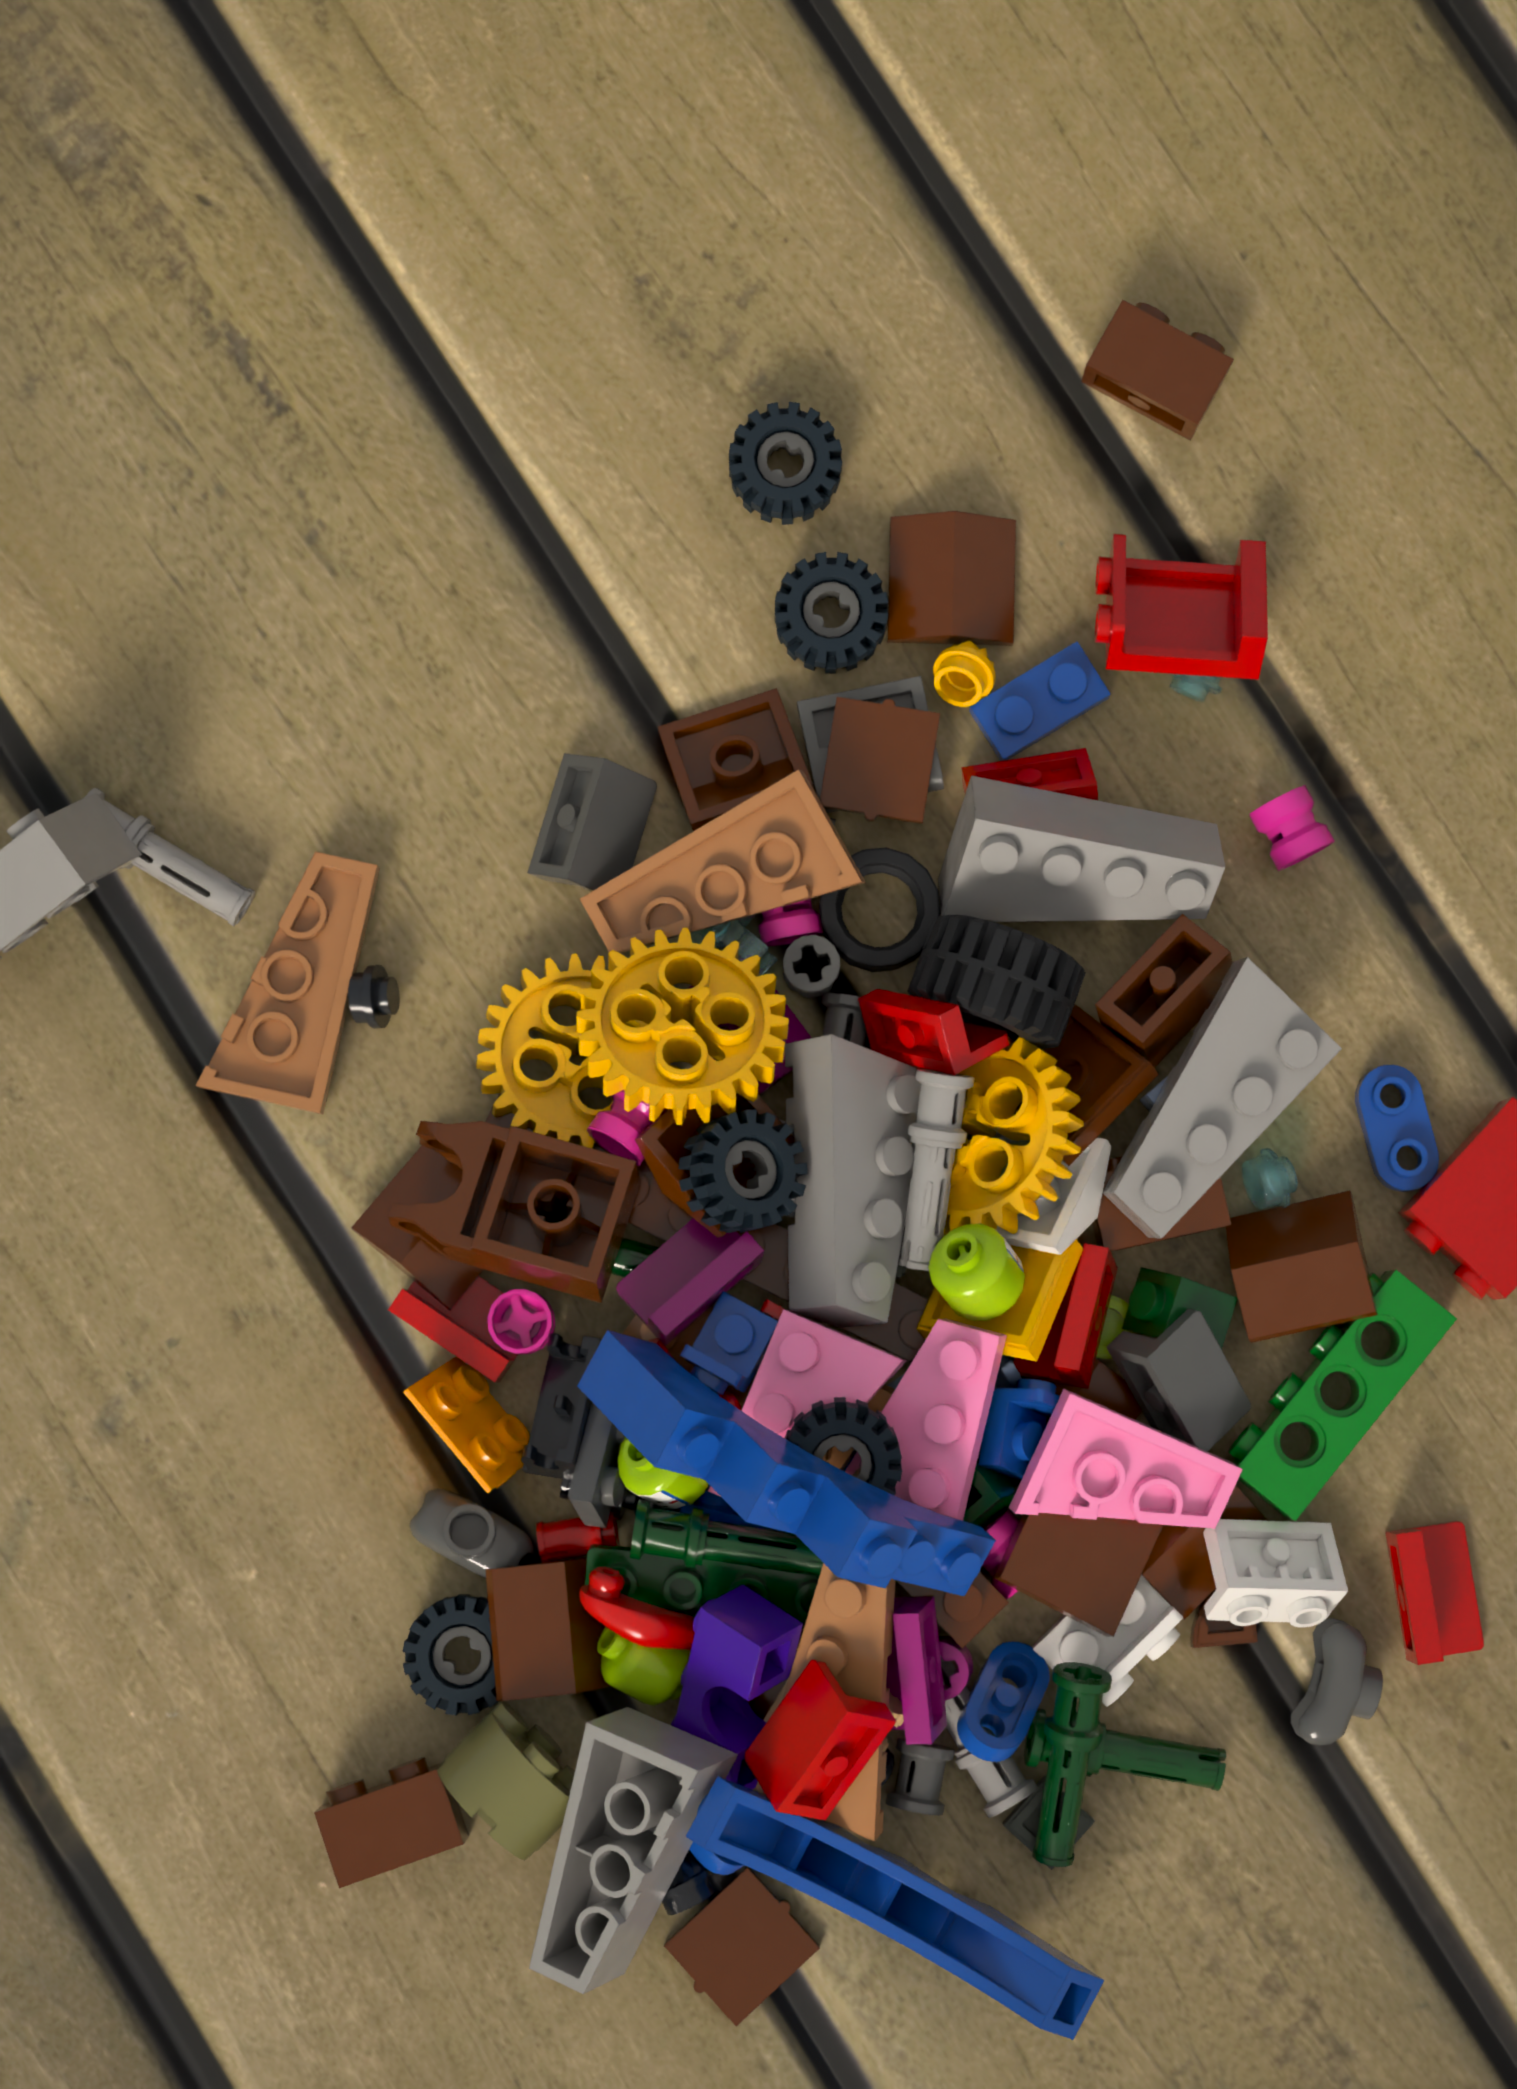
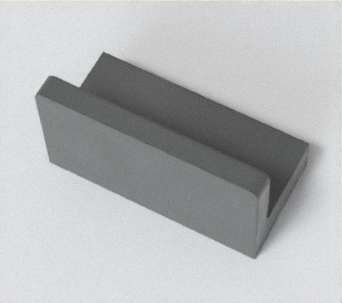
(592, 822)
(1182, 1380)

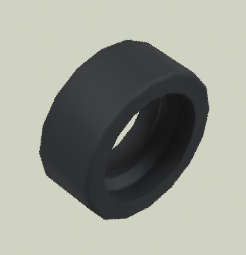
(903, 952)

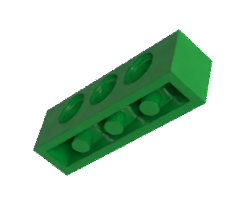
(1414, 1327)

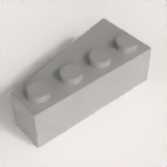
(1074, 859)
(56, 864)
(1229, 1085)
(850, 1222)
(620, 1843)

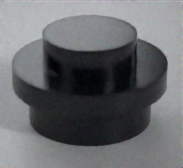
(373, 996)

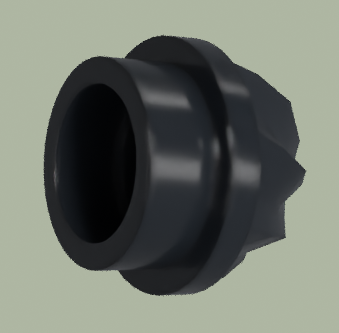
(688, 1887)

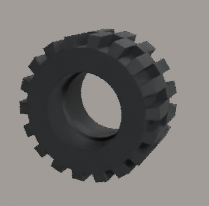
(999, 978)

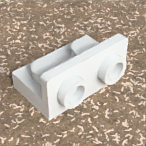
(1273, 1572)
(1143, 1630)

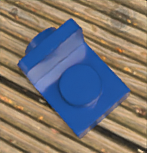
(730, 1345)
(1016, 1426)

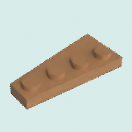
(738, 865)
(295, 1009)
(853, 1635)

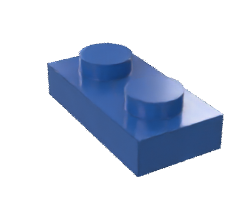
(1039, 702)

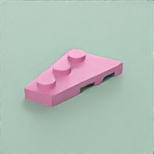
(811, 1365)
(943, 1415)
(1119, 1468)

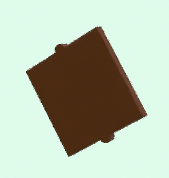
(879, 760)
(741, 1946)

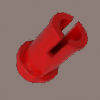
(572, 1538)

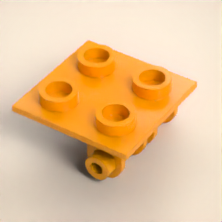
(471, 1422)

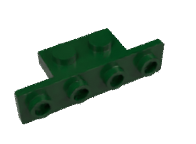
(684, 1589)

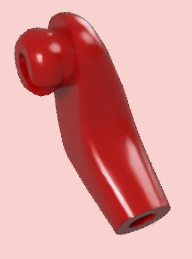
(632, 1618)

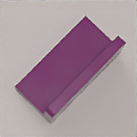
(687, 1277)
(916, 1669)

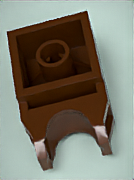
(502, 1199)

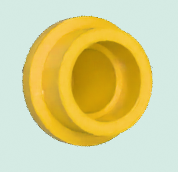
(963, 674)

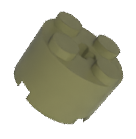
(510, 1780)

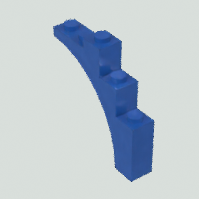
(771, 1481)
(900, 1903)

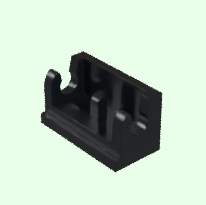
(560, 1410)

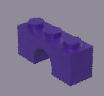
(735, 1655)

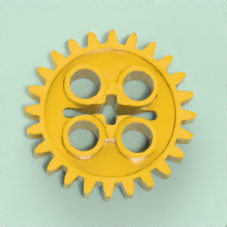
(682, 1026)
(1000, 1084)
(552, 1104)

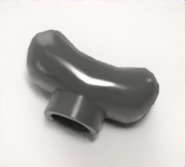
(468, 1533)
(1339, 1684)

